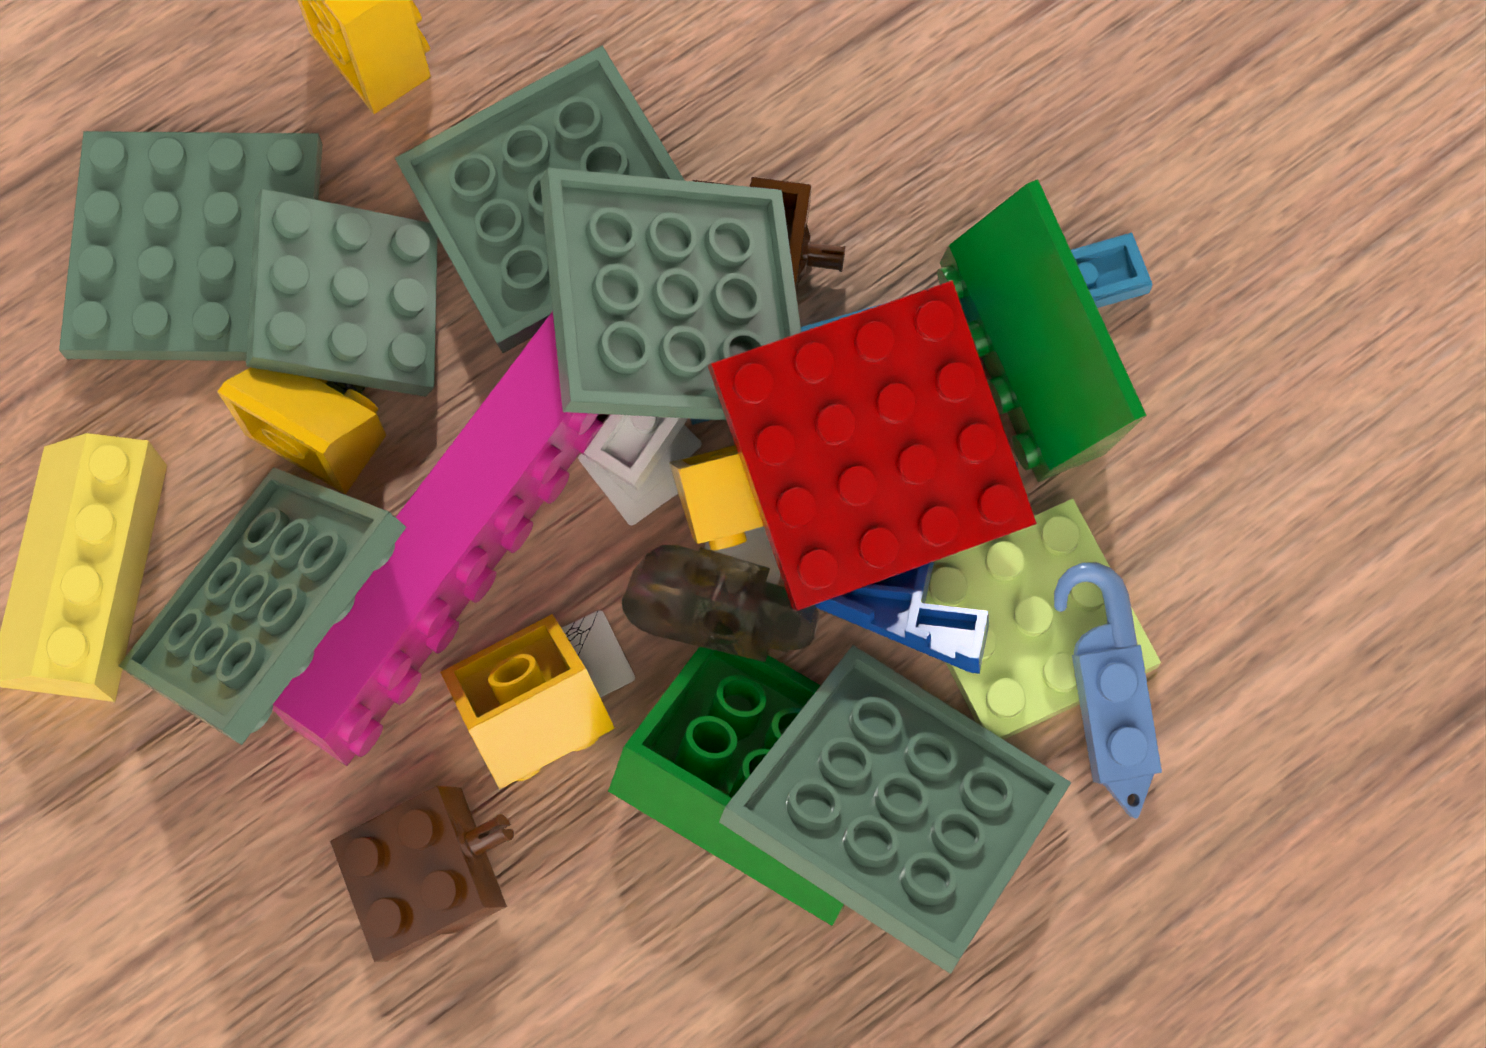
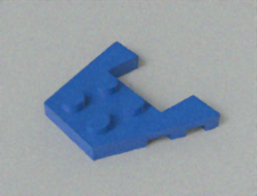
(899, 612)

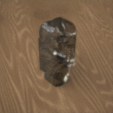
(715, 603)

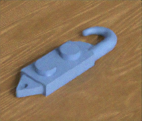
(1113, 691)

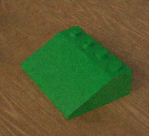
(1040, 336)
(701, 750)

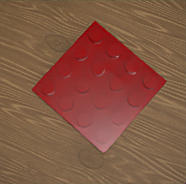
(872, 445)

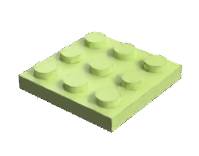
(1029, 643)

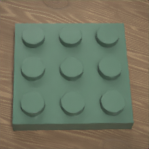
(342, 294)

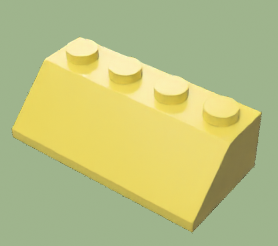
(81, 566)

